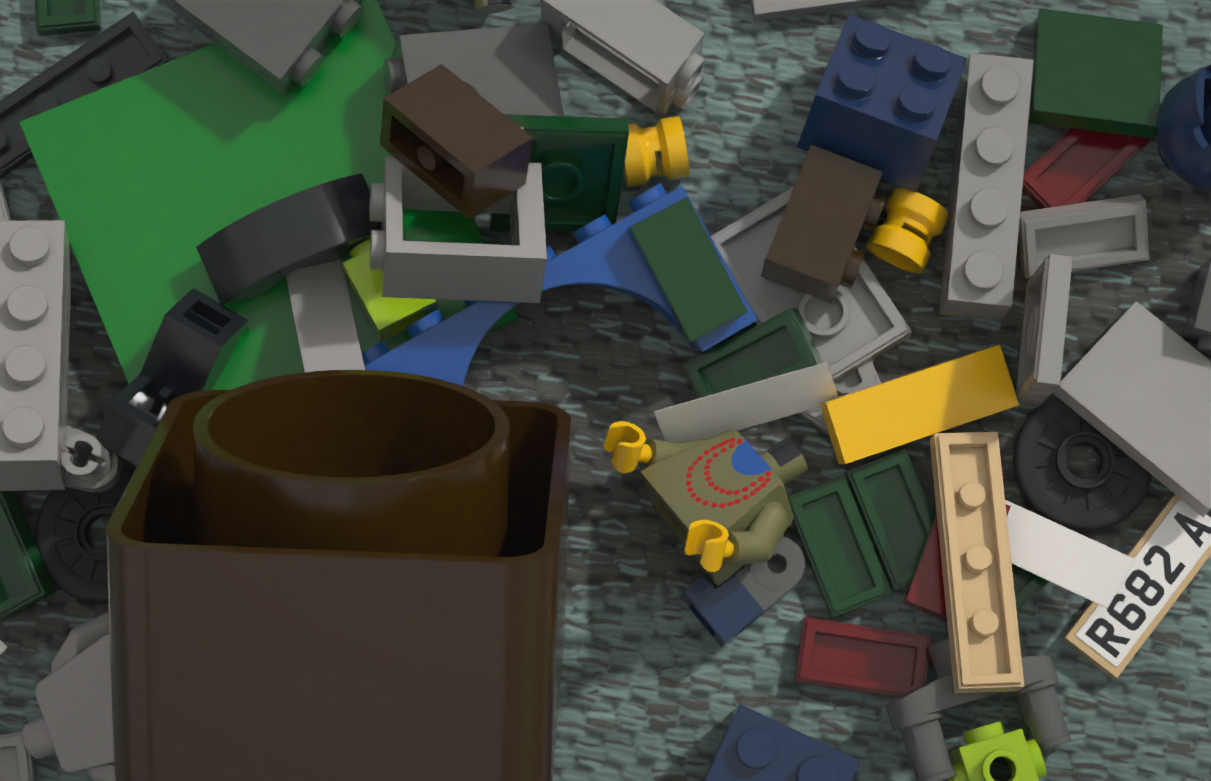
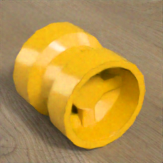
(656, 152)
(908, 230)

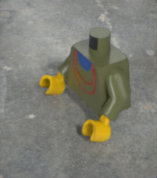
(714, 493)

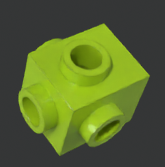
(989, 742)

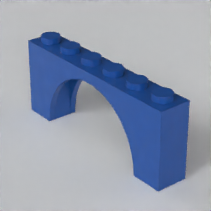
(602, 258)

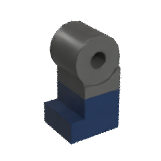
(746, 593)

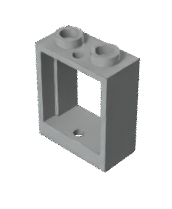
(632, 46)
(457, 269)

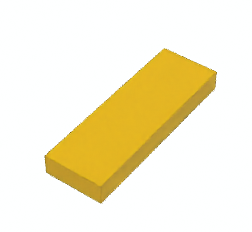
(919, 404)

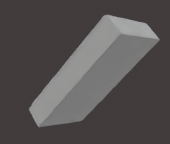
(1090, 232)

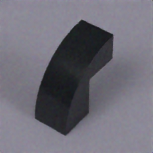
(286, 236)
(183, 359)

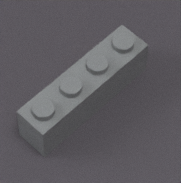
(986, 187)
(34, 353)

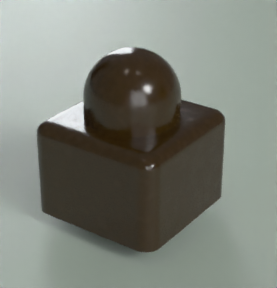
(341, 585)

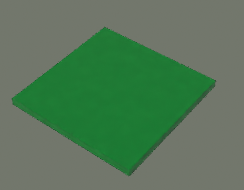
(194, 148)

